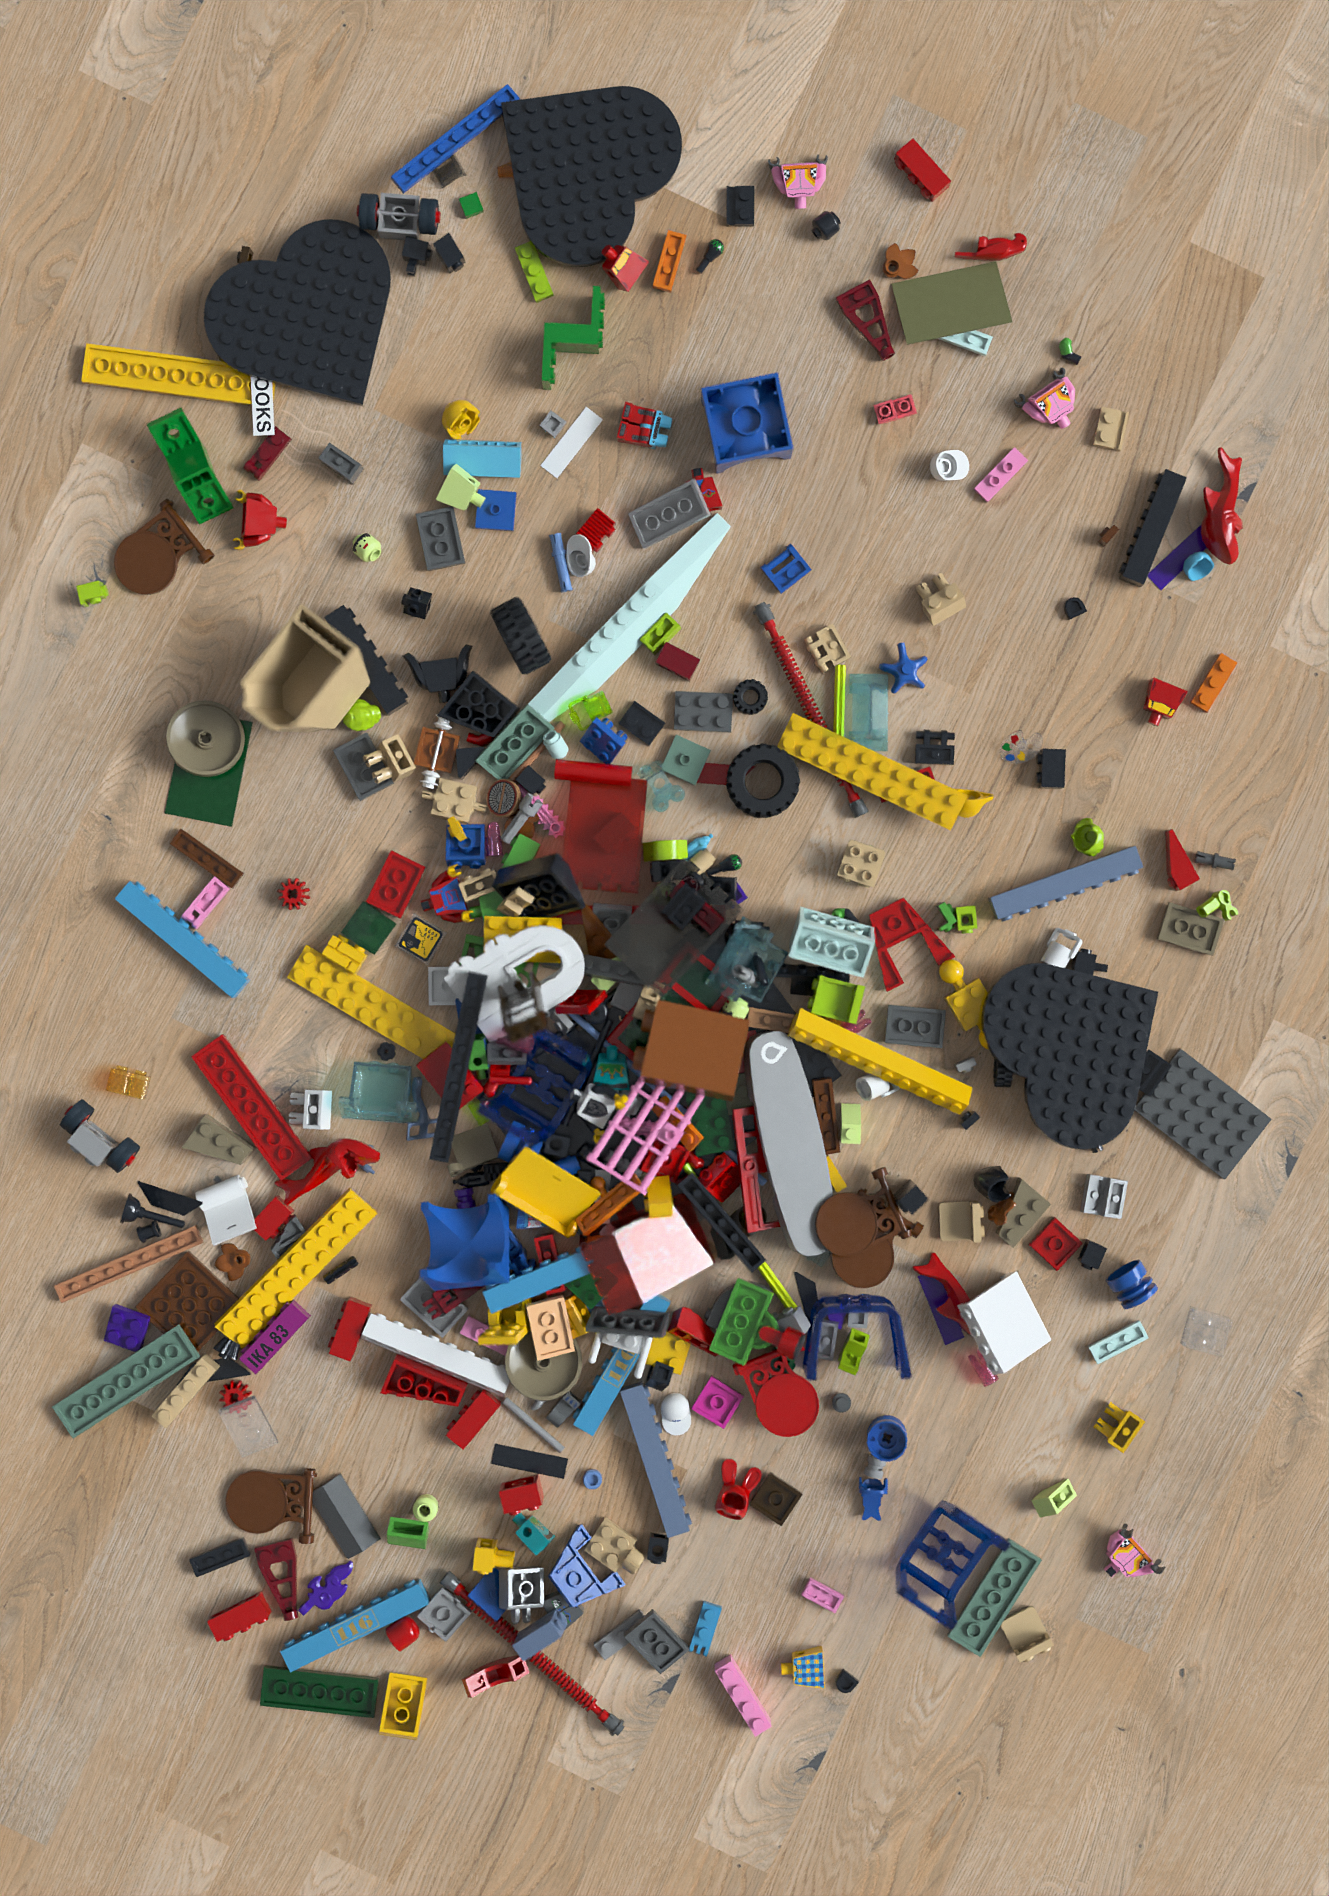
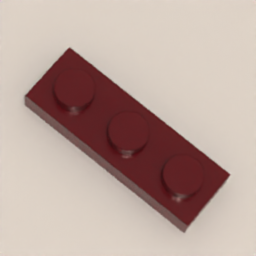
(706, 917)

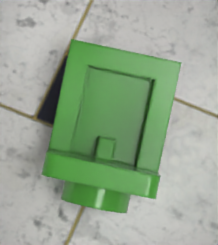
(947, 912)

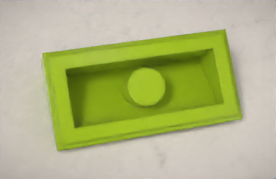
(660, 633)

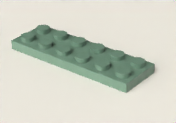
(994, 1598)

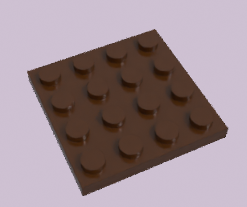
(190, 1298)

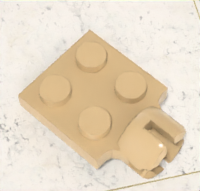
(615, 1548)

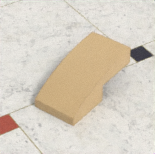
(515, 902)
(647, 1000)

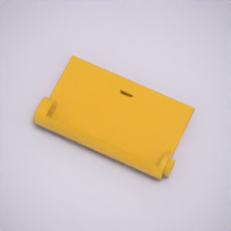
(544, 1192)

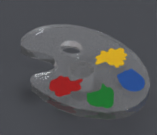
(1015, 748)

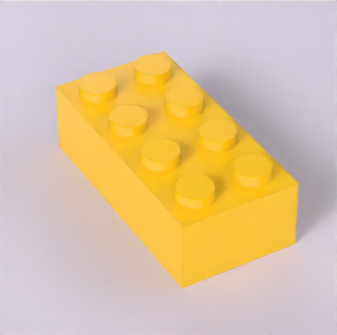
(511, 925)

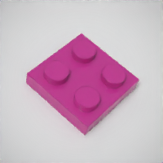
(717, 1402)

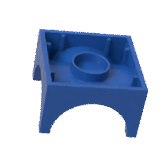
(747, 421)
(467, 1245)

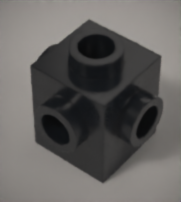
(416, 603)

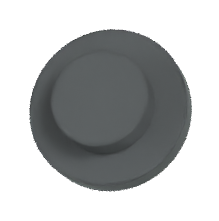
(841, 1402)

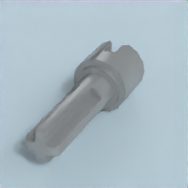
(526, 810)

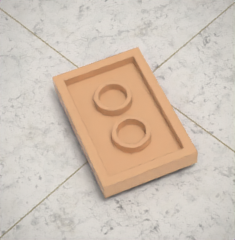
(550, 1327)

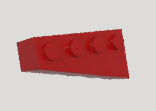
(422, 1382)

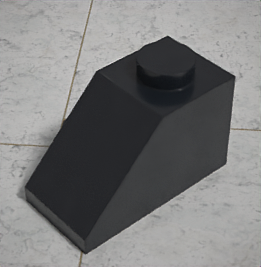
(449, 253)

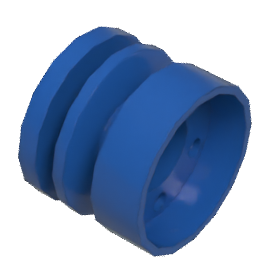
(513, 1145)
(1131, 1284)
(881, 1447)

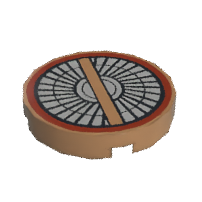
(503, 798)

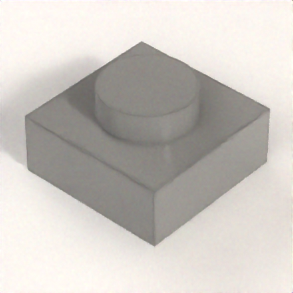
(552, 424)
(965, 1065)
(857, 1320)

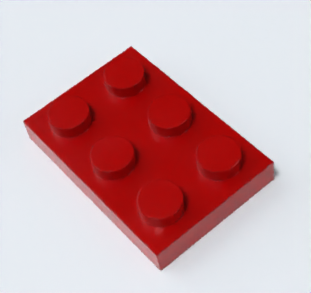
(396, 884)

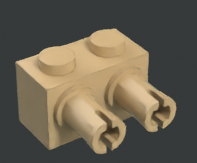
(943, 603)
(395, 758)

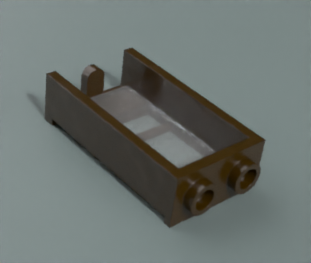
(522, 1010)

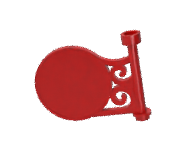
(785, 1401)

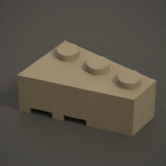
(218, 1141)
(1022, 1217)

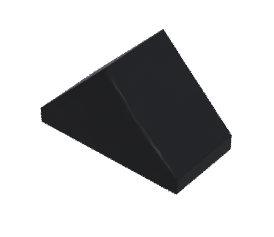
(466, 760)

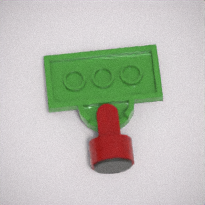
(749, 1325)

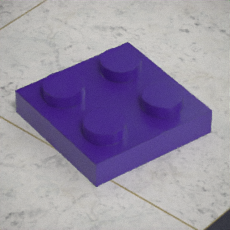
(126, 1328)

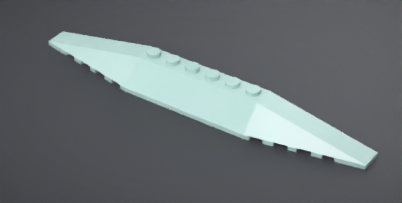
(622, 632)

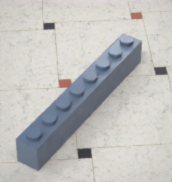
(1066, 882)
(655, 1460)

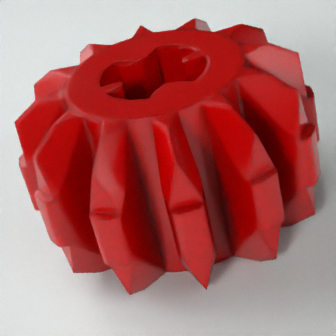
(286, 894)
(231, 1390)

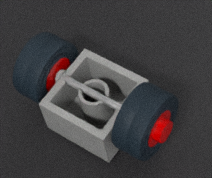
(398, 215)
(94, 1142)

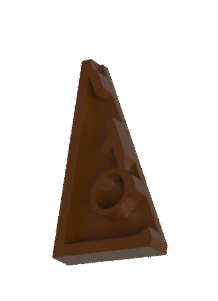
(596, 935)

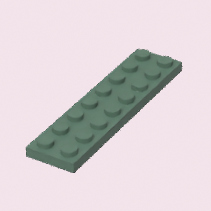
(126, 1381)

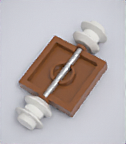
(436, 751)

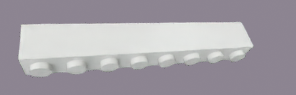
(435, 1354)

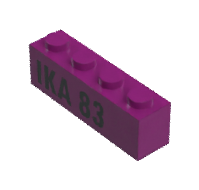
(274, 1337)

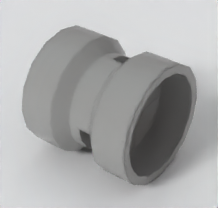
(874, 1467)

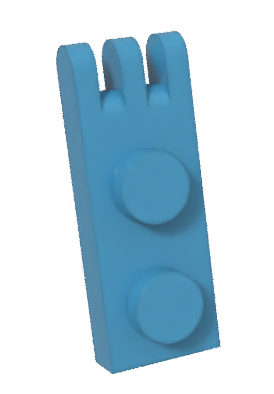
(705, 1627)

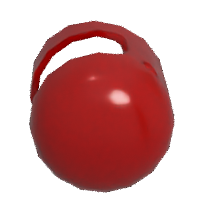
(403, 1632)

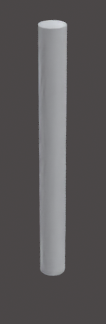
(533, 1425)

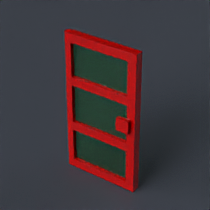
(688, 991)

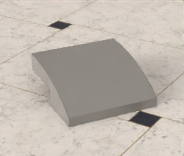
(1104, 1196)

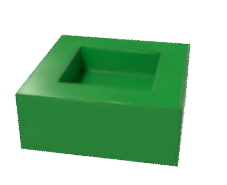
(471, 205)

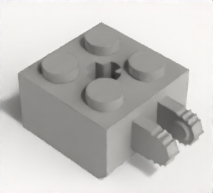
(514, 1597)

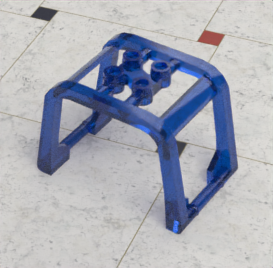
(573, 1057)
(854, 1304)
(987, 1536)

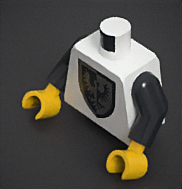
(597, 1105)

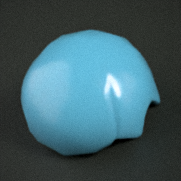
(1198, 566)

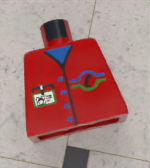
(707, 489)

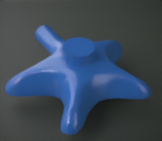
(904, 669)

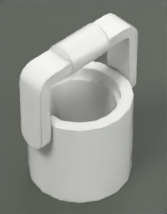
(1058, 954)
(873, 1086)

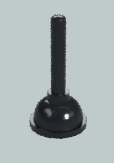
(134, 1210)

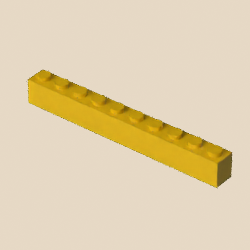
(880, 1061)

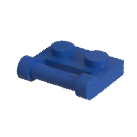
(790, 573)

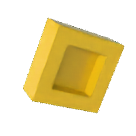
(455, 829)

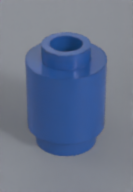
(568, 1164)

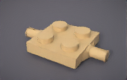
(454, 800)

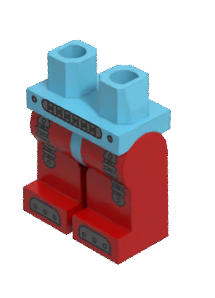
(642, 426)

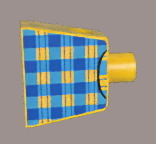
(806, 1667)

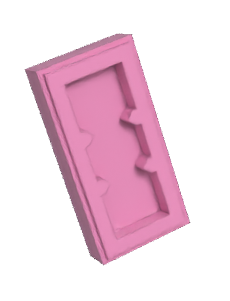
(822, 1595)

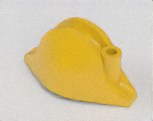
(973, 802)

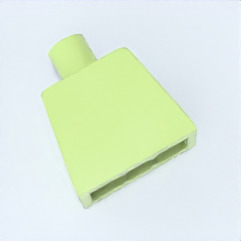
(460, 489)

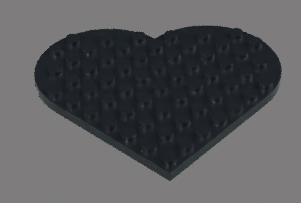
(585, 164)
(306, 316)
(1075, 1045)

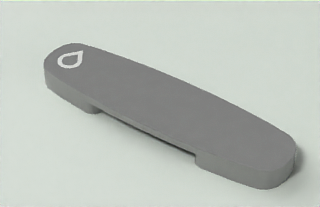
(788, 1137)

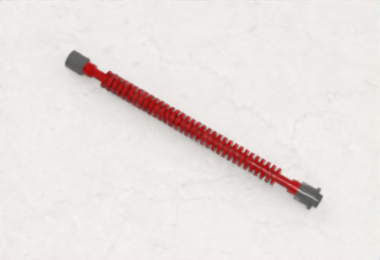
(766, 618)
(610, 1721)

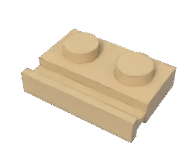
(1110, 428)

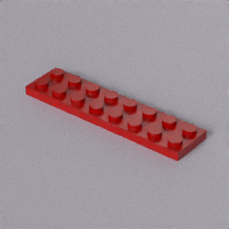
(252, 1107)

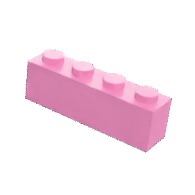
(742, 1695)

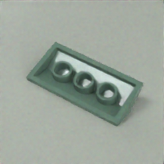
(514, 743)

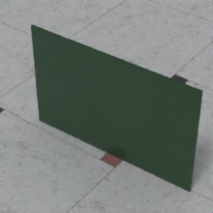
(208, 798)

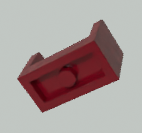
(677, 661)

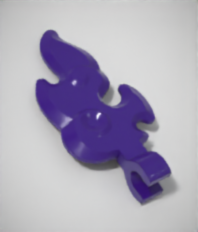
(325, 1596)

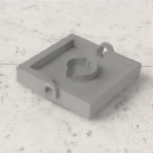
(444, 1614)

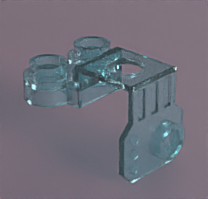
(667, 792)

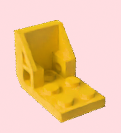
(506, 1325)

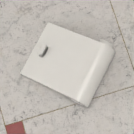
(227, 1209)

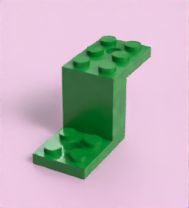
(572, 338)
(190, 465)

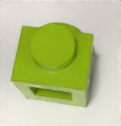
(92, 592)
(970, 913)

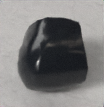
(991, 1183)

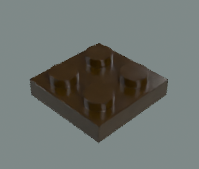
(775, 1499)

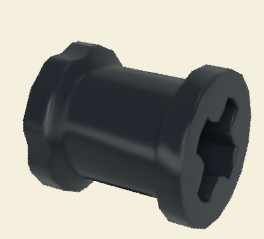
(148, 1231)

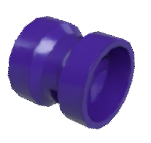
(464, 1198)

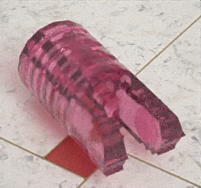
(493, 840)
(860, 1026)
(524, 1045)
(982, 1370)

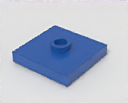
(496, 511)
(486, 1595)

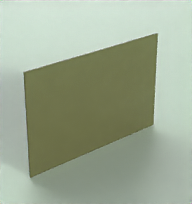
(951, 303)

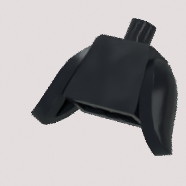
(440, 674)

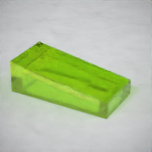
(473, 1106)

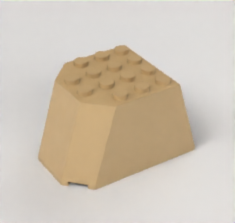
(305, 677)

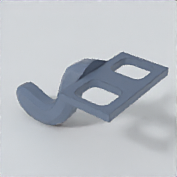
(424, 1119)

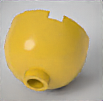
(460, 418)

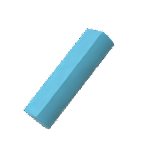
(483, 457)

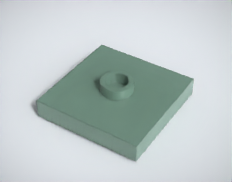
(685, 759)

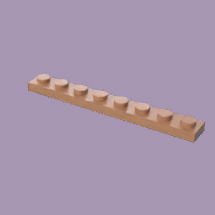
(128, 1264)

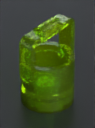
(595, 705)

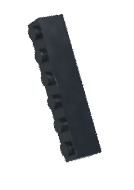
(1153, 527)
(381, 682)
(720, 1221)

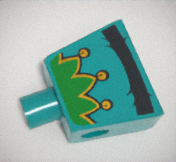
(612, 1069)
(538, 1538)

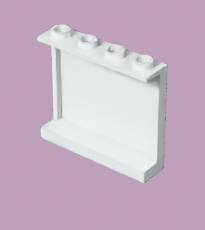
(1004, 1324)

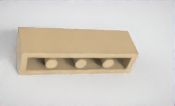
(185, 1391)

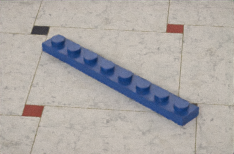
(452, 140)

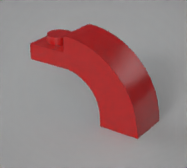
(494, 1673)

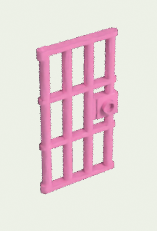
(662, 1131)

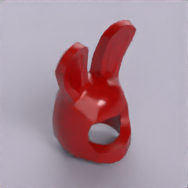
(734, 1499)

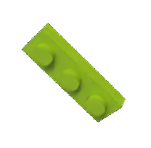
(534, 271)

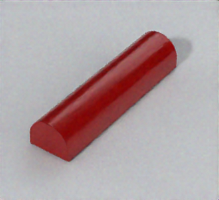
(593, 772)

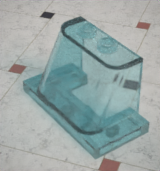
(869, 710)
(740, 949)
(380, 1094)

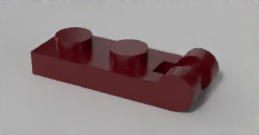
(267, 453)

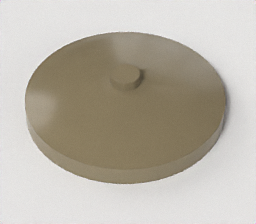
(205, 738)
(543, 1378)

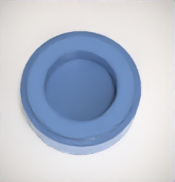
(592, 1479)

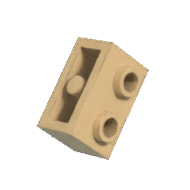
(476, 887)

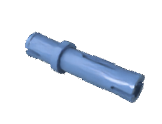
(561, 563)

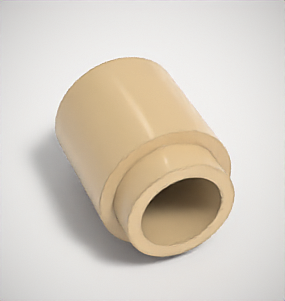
(703, 860)

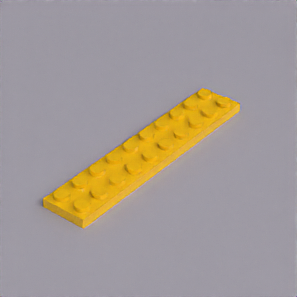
(165, 374)
(872, 771)
(369, 1004)
(296, 1268)

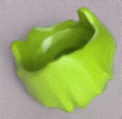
(362, 716)
(1088, 837)

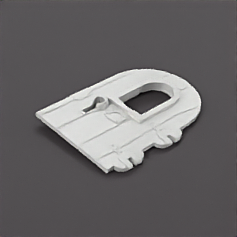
(499, 964)

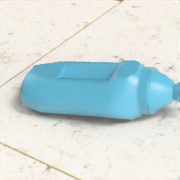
(698, 844)

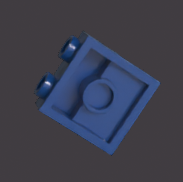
(468, 852)

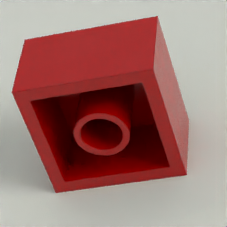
(521, 1494)

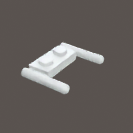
(633, 1344)

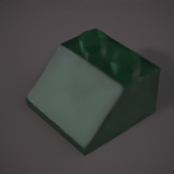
(368, 927)

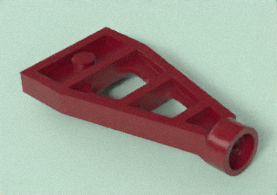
(857, 298)
(274, 1553)

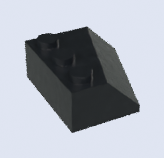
(479, 706)

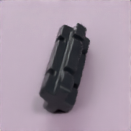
(340, 1270)

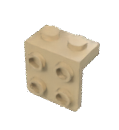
(861, 864)
(961, 1221)
(1026, 1634)

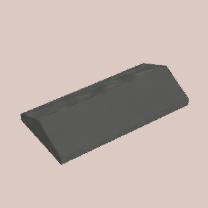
(628, 1322)
(344, 1516)

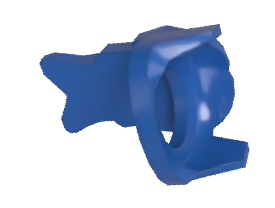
(872, 1491)

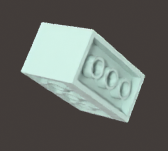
(831, 942)

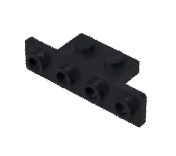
(803, 976)

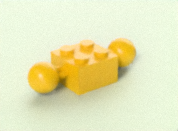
(967, 998)

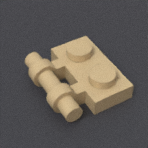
(832, 645)

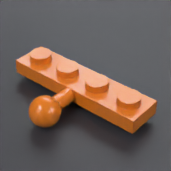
(607, 1205)

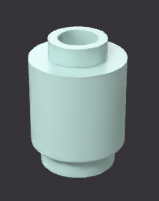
(555, 744)

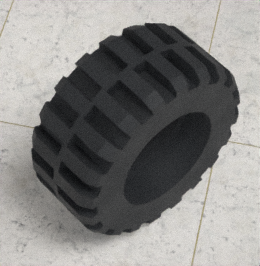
(520, 635)
(762, 754)

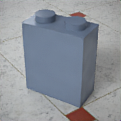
(540, 1634)

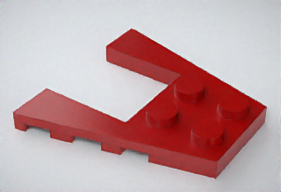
(895, 924)

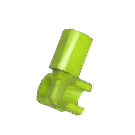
(1219, 900)

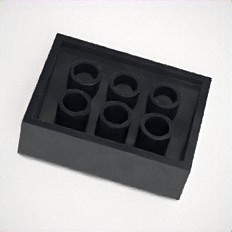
(546, 880)

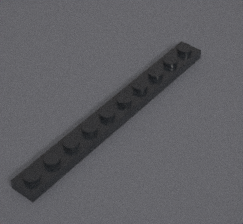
(458, 1066)

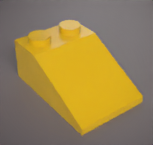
(403, 1706)

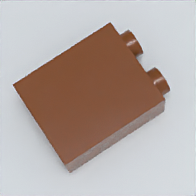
(692, 1050)

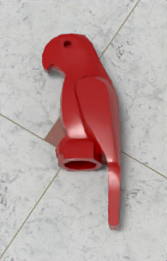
(996, 248)

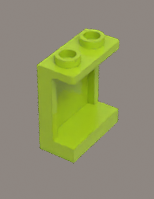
(836, 999)

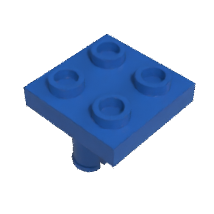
(603, 741)

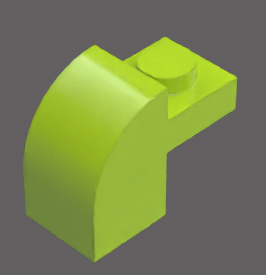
(665, 850)
(852, 1351)

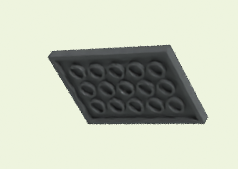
(1203, 1114)

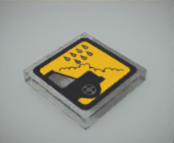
(421, 939)

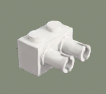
(316, 1109)

